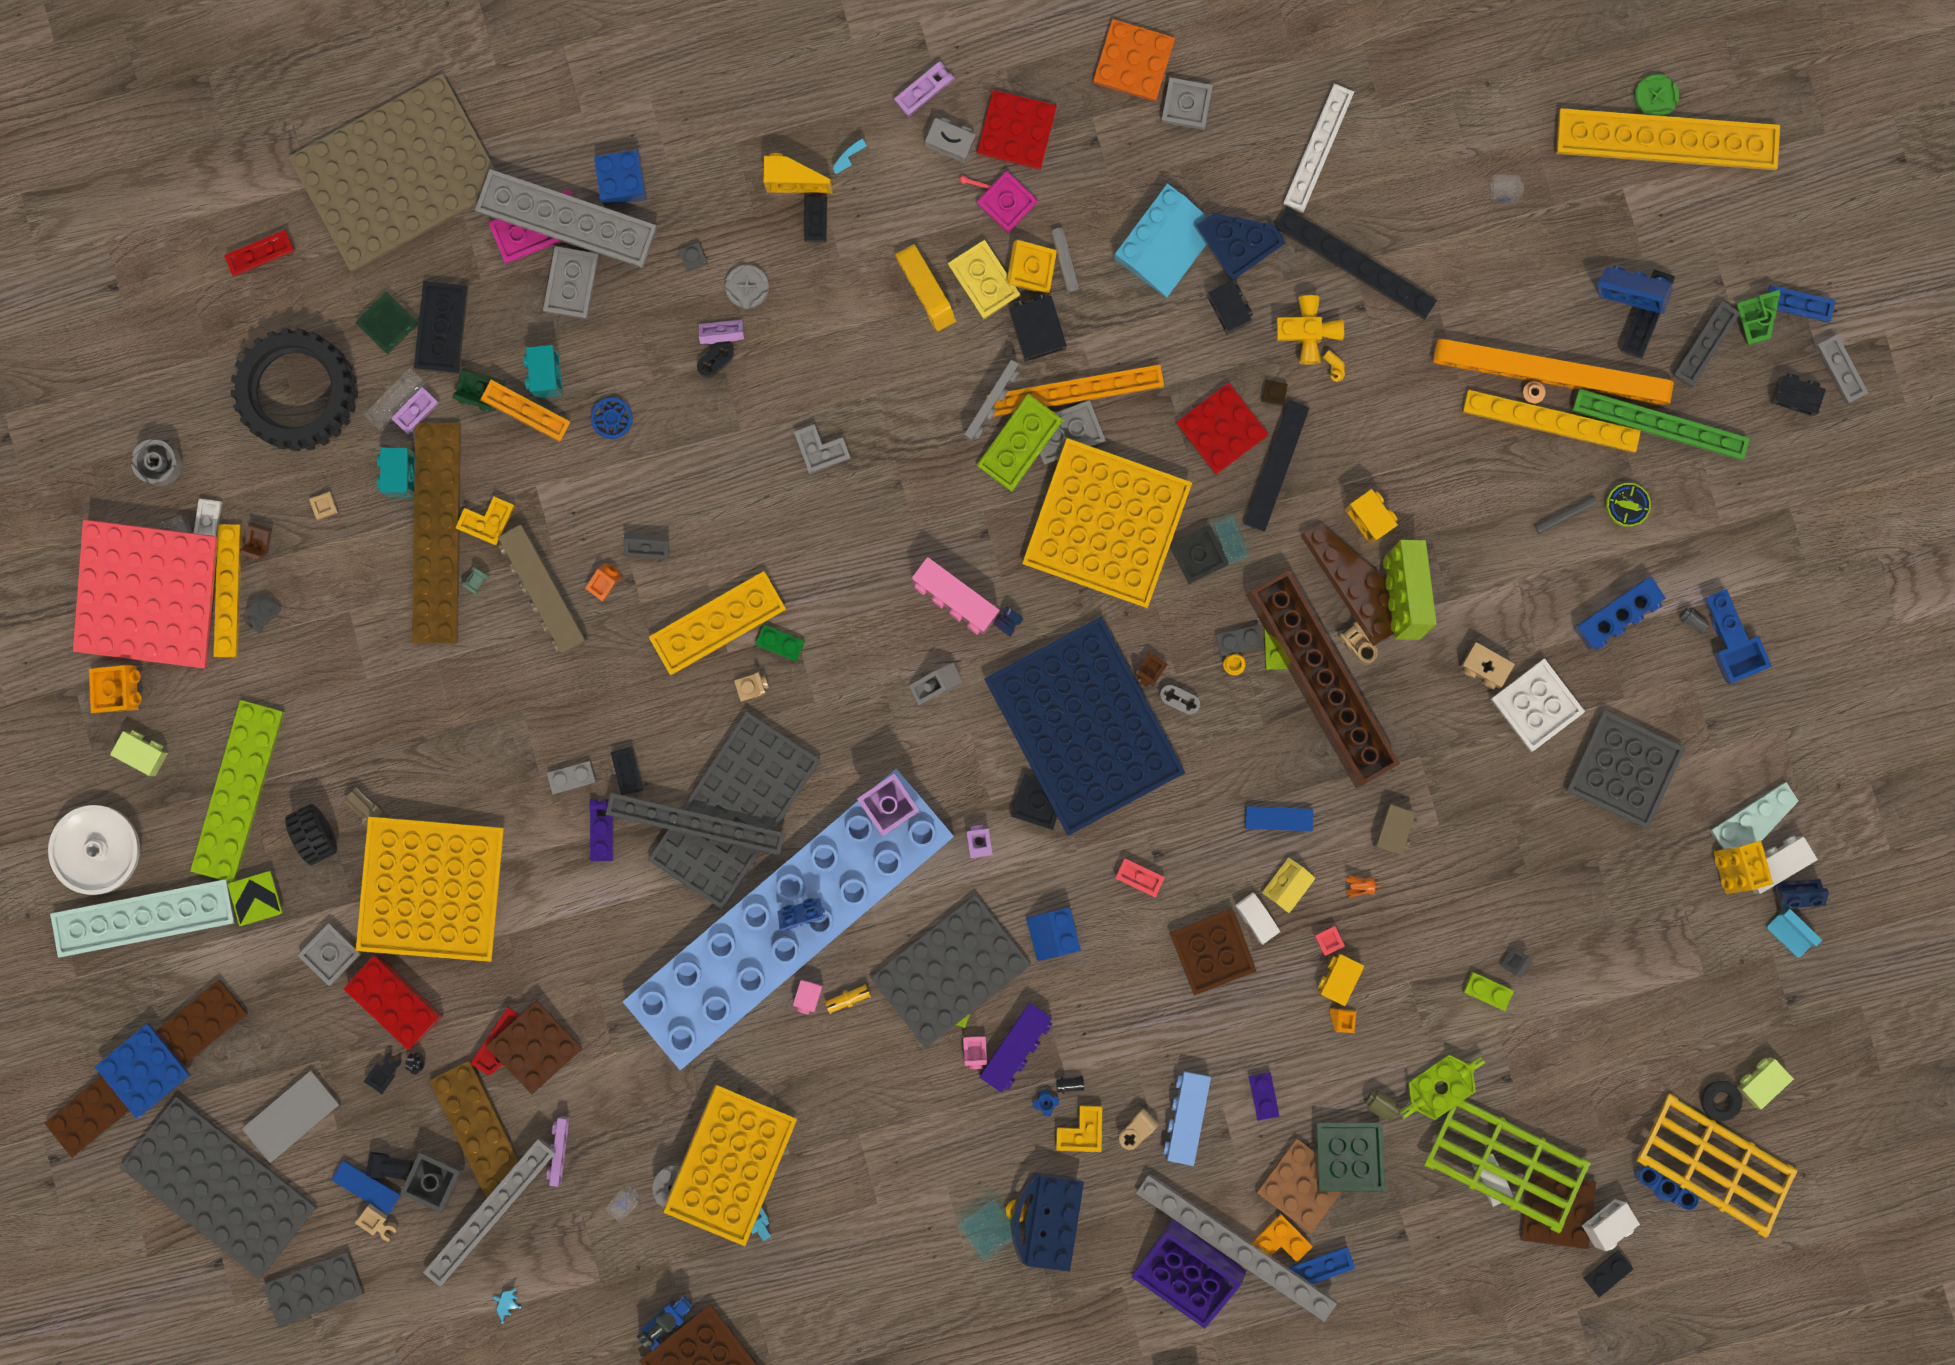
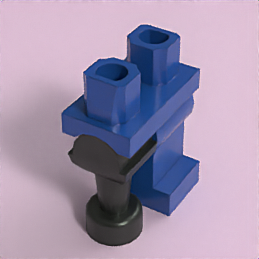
(664, 1321)

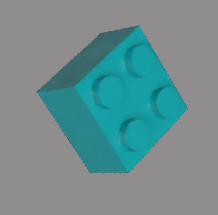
(543, 371)
(396, 472)

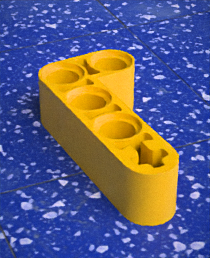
(926, 287)

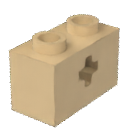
(1480, 655)

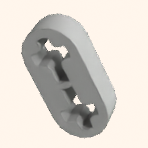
(1182, 695)

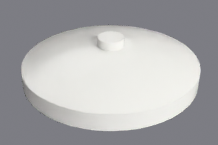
(94, 849)

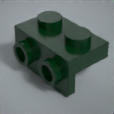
(472, 387)

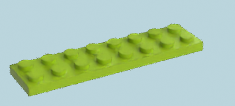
(237, 791)

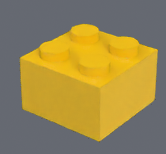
(1371, 516)

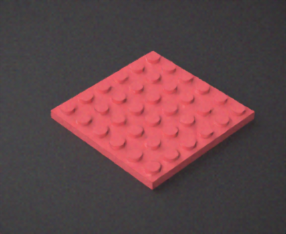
(145, 593)

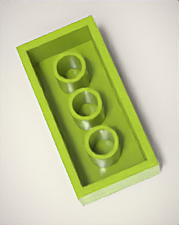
(1409, 590)

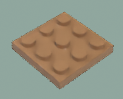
(1294, 1187)

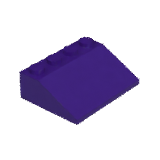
(1189, 1274)

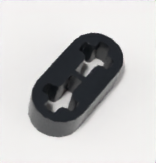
(711, 356)

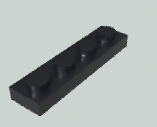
(1643, 325)

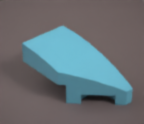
(843, 161)

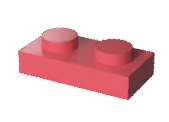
(1139, 877)

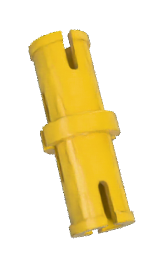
(847, 998)

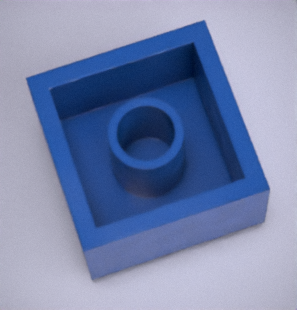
(620, 177)

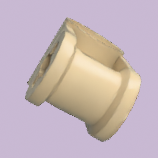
(1357, 643)
(1140, 1126)

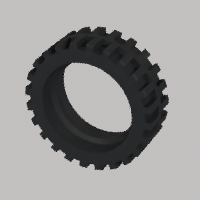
(261, 357)

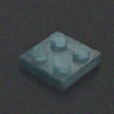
(987, 1229)

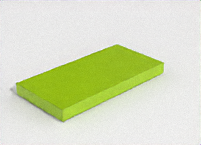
(1020, 442)

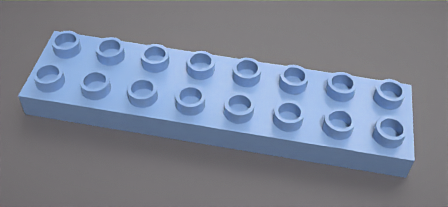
(746, 952)

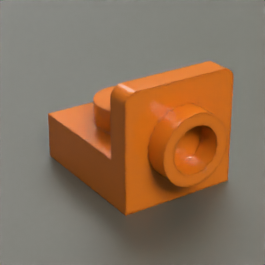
(603, 581)

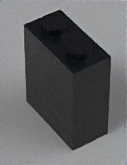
(1037, 327)

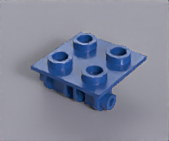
(808, 911)

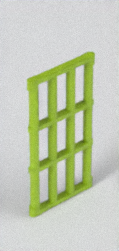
(1523, 1183)

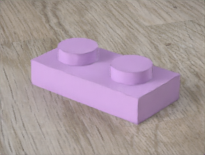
(721, 331)
(415, 410)

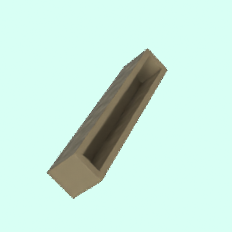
(542, 589)

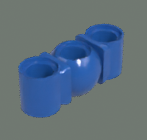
(1674, 1194)

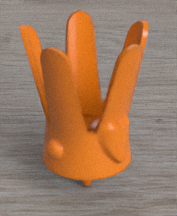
(1361, 886)

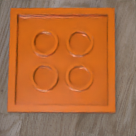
(1134, 60)

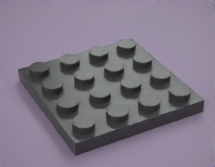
(1625, 769)

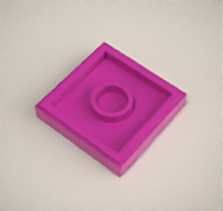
(1007, 202)

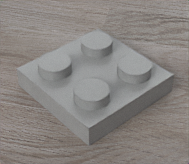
(1186, 103)
(329, 954)

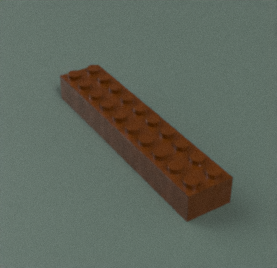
(1322, 679)

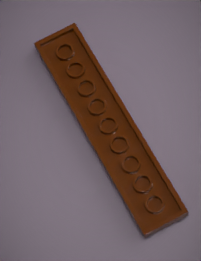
(185, 1034)

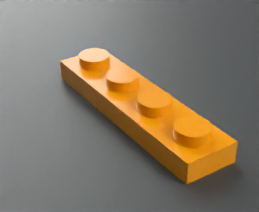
(525, 410)

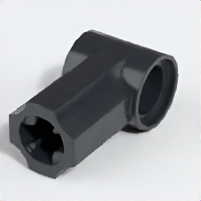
(383, 1166)

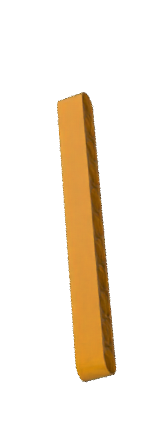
(1553, 372)

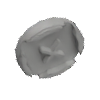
(747, 286)

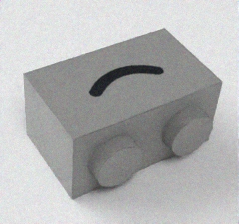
(950, 140)

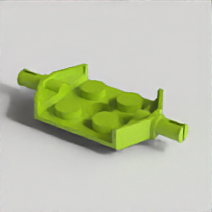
(1459, 1082)

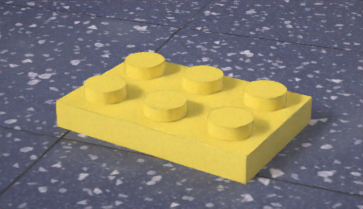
(983, 279)

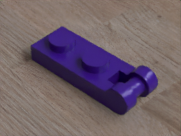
(601, 832)

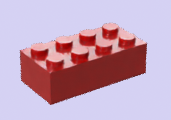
(393, 1002)

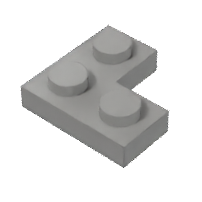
(818, 455)

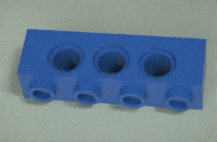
(1646, 590)

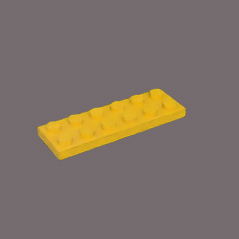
(717, 623)

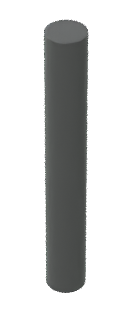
(1566, 514)

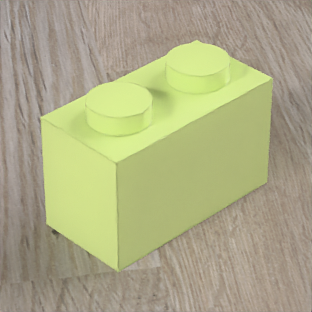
(139, 753)
(1764, 1082)

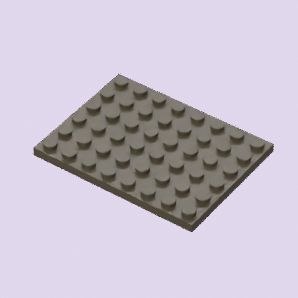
(395, 172)

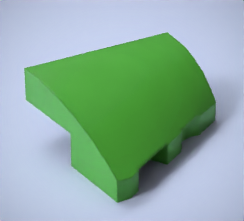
(1759, 316)

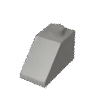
(936, 683)

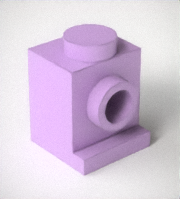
(982, 850)

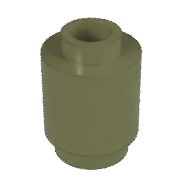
(1382, 1105)

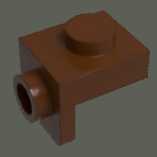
(256, 541)
(1150, 670)

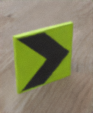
(255, 898)

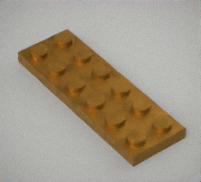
(475, 1125)

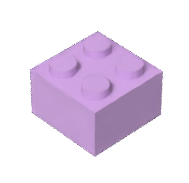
(888, 805)

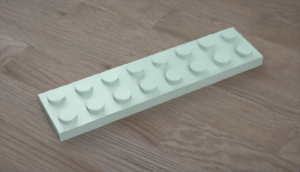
(142, 918)

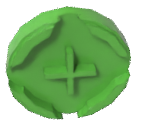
(1656, 95)

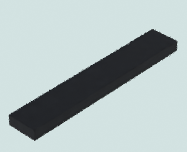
(1276, 466)

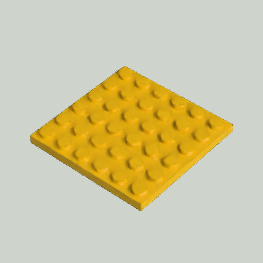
(1107, 523)
(429, 889)

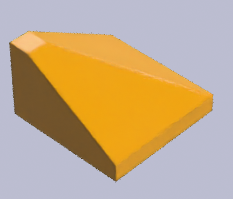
(1343, 1020)

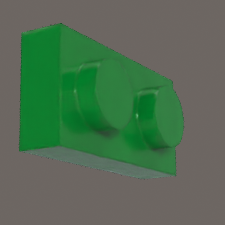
(780, 643)

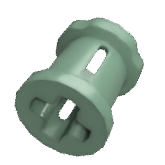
(474, 580)

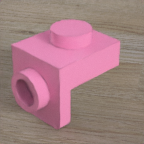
(975, 1052)

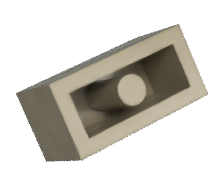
(1395, 830)

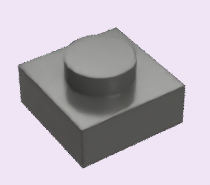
(692, 256)
(1516, 962)

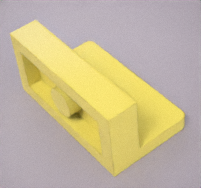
(1288, 885)

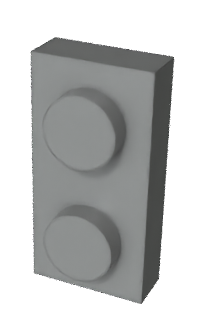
(571, 777)

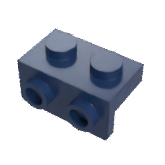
(1801, 894)

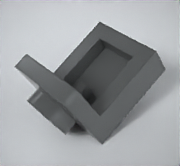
(261, 613)

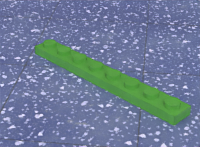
(1660, 424)

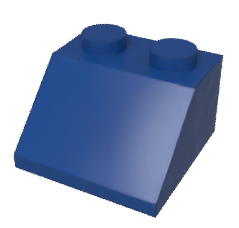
(1053, 934)

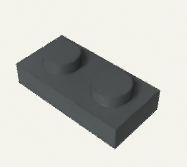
(646, 545)
(1239, 640)

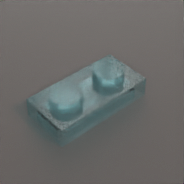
(1231, 540)

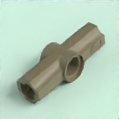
(364, 806)

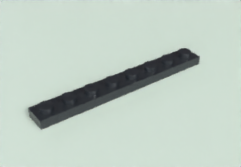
(1355, 264)

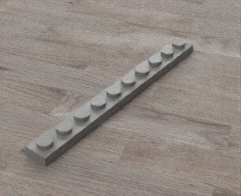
(1237, 1247)

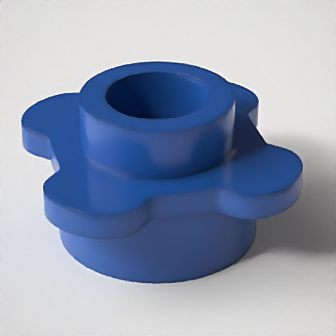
(1052, 1102)

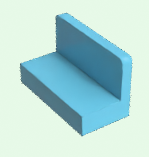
(1793, 932)

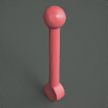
(964, 179)

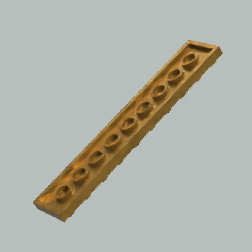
(436, 533)

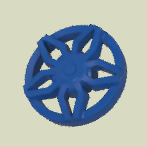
(611, 418)

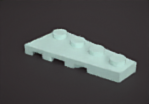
(1756, 819)

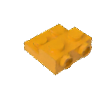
(114, 689)

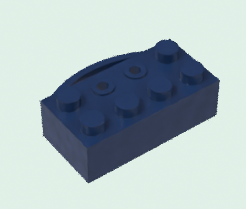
(1063, 1199)

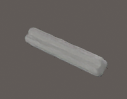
(1065, 259)

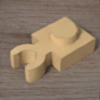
(374, 1220)

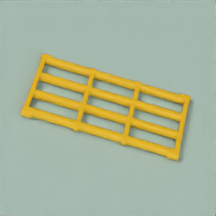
(1740, 1166)

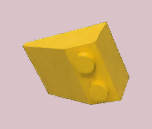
(789, 176)

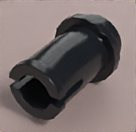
(1069, 1084)

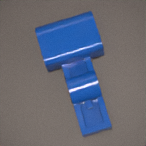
(1742, 655)

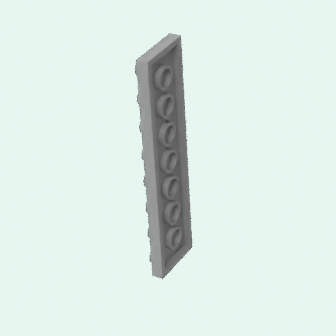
(566, 218)

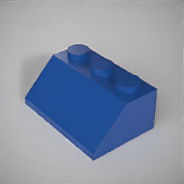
(1635, 289)

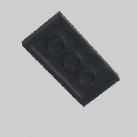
(441, 327)

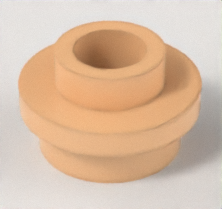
(1531, 398)

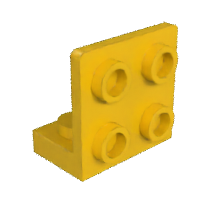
(1743, 868)

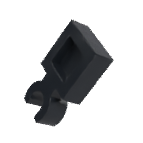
(381, 1076)

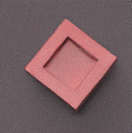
(1329, 940)

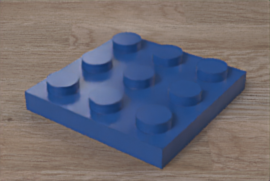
(142, 1070)

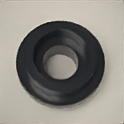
(415, 1063)

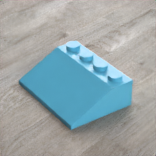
(1163, 242)

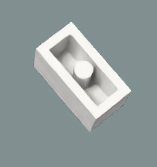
(1611, 1225)

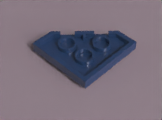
(1238, 242)

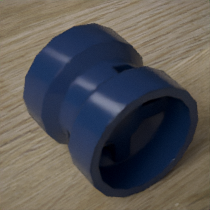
(1006, 626)

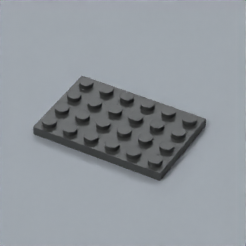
(950, 971)

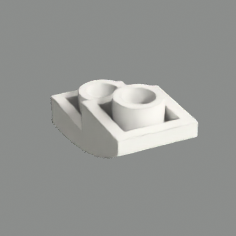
(1257, 918)
(1494, 1181)

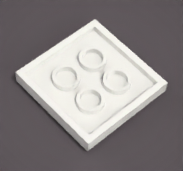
(1537, 705)

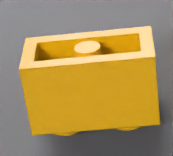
(1340, 979)

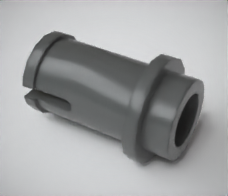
(1690, 617)

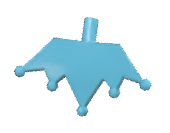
(505, 1303)

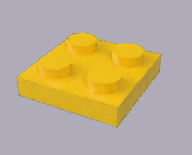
(1031, 267)

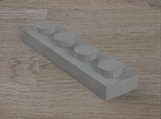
(998, 393)

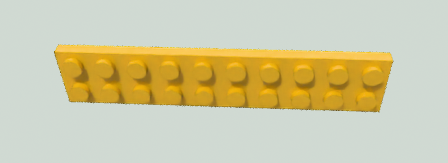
(1668, 139)

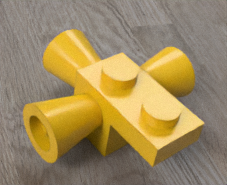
(1309, 329)

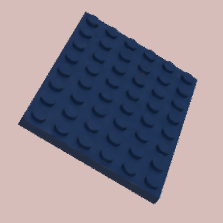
(1084, 726)

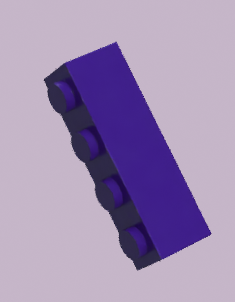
(1015, 1047)

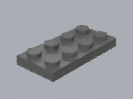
(313, 1289)

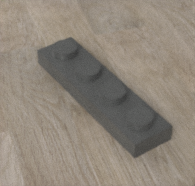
(1706, 344)

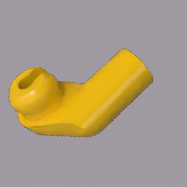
(1337, 366)

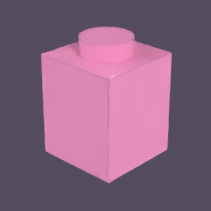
(807, 996)

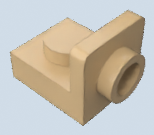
(751, 686)

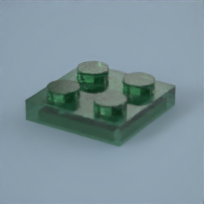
(387, 323)

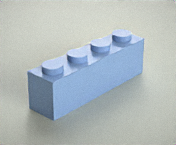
(1188, 1117)

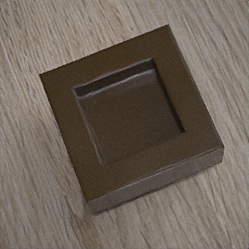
(1274, 393)

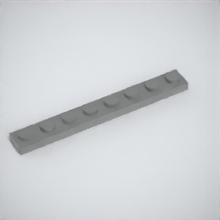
(489, 1211)

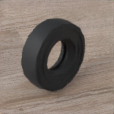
(1708, 1097)

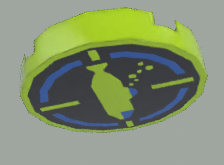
(1628, 505)

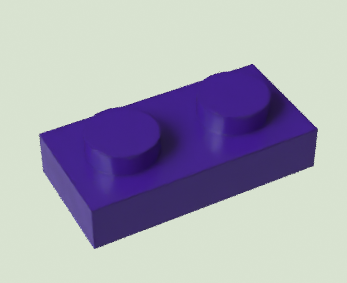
(1263, 1096)

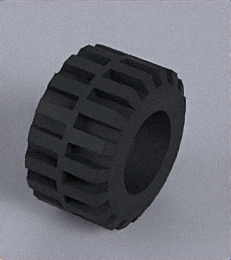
(311, 834)

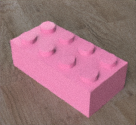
(955, 596)

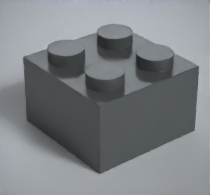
(432, 1181)

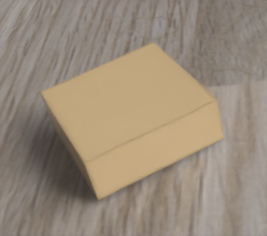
(323, 505)

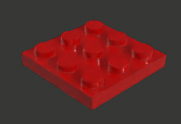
(1016, 129)
(1222, 429)

